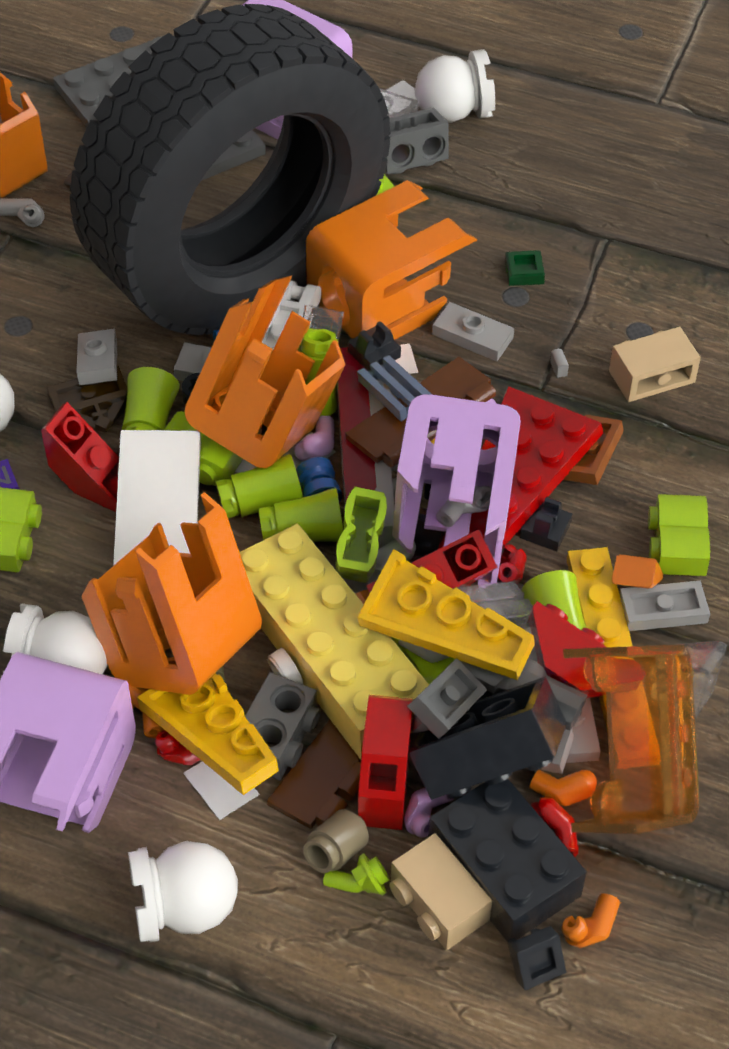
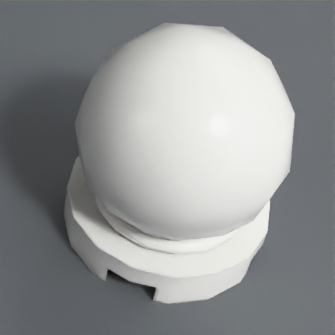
(456, 86)
(61, 638)
(184, 889)

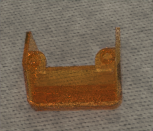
(648, 738)

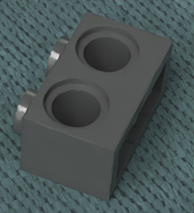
(417, 140)
(280, 727)

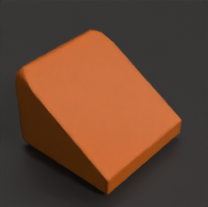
(636, 571)

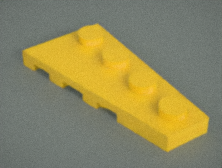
(431, 615)
(214, 731)

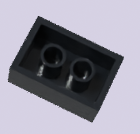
(492, 741)
(510, 856)

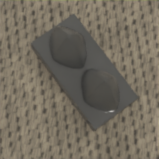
(445, 700)

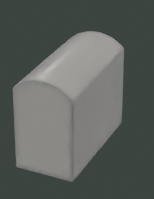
(559, 363)

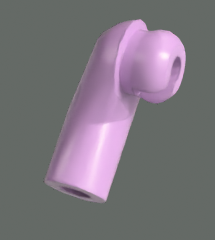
(318, 443)
(419, 812)

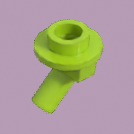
(367, 877)

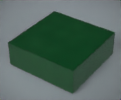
(524, 268)

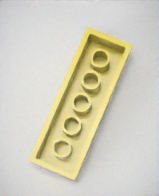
(316, 622)

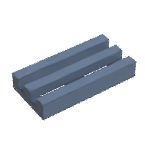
(399, 382)

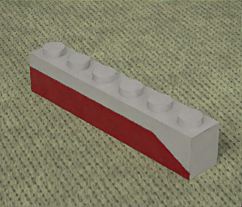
(358, 469)

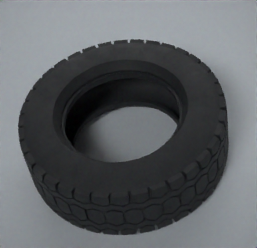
(179, 117)

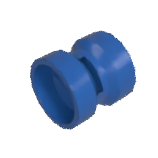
(317, 476)

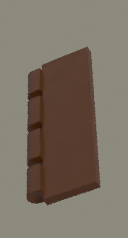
(383, 432)
(320, 774)

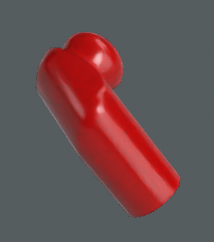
(512, 564)
(172, 750)
(559, 821)

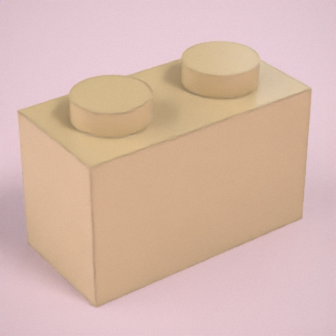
(654, 364)
(439, 892)

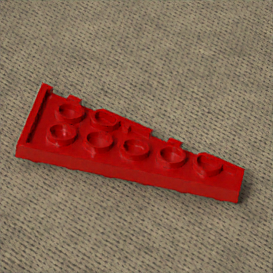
(547, 450)

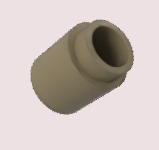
(336, 841)

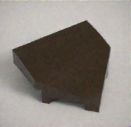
(96, 403)

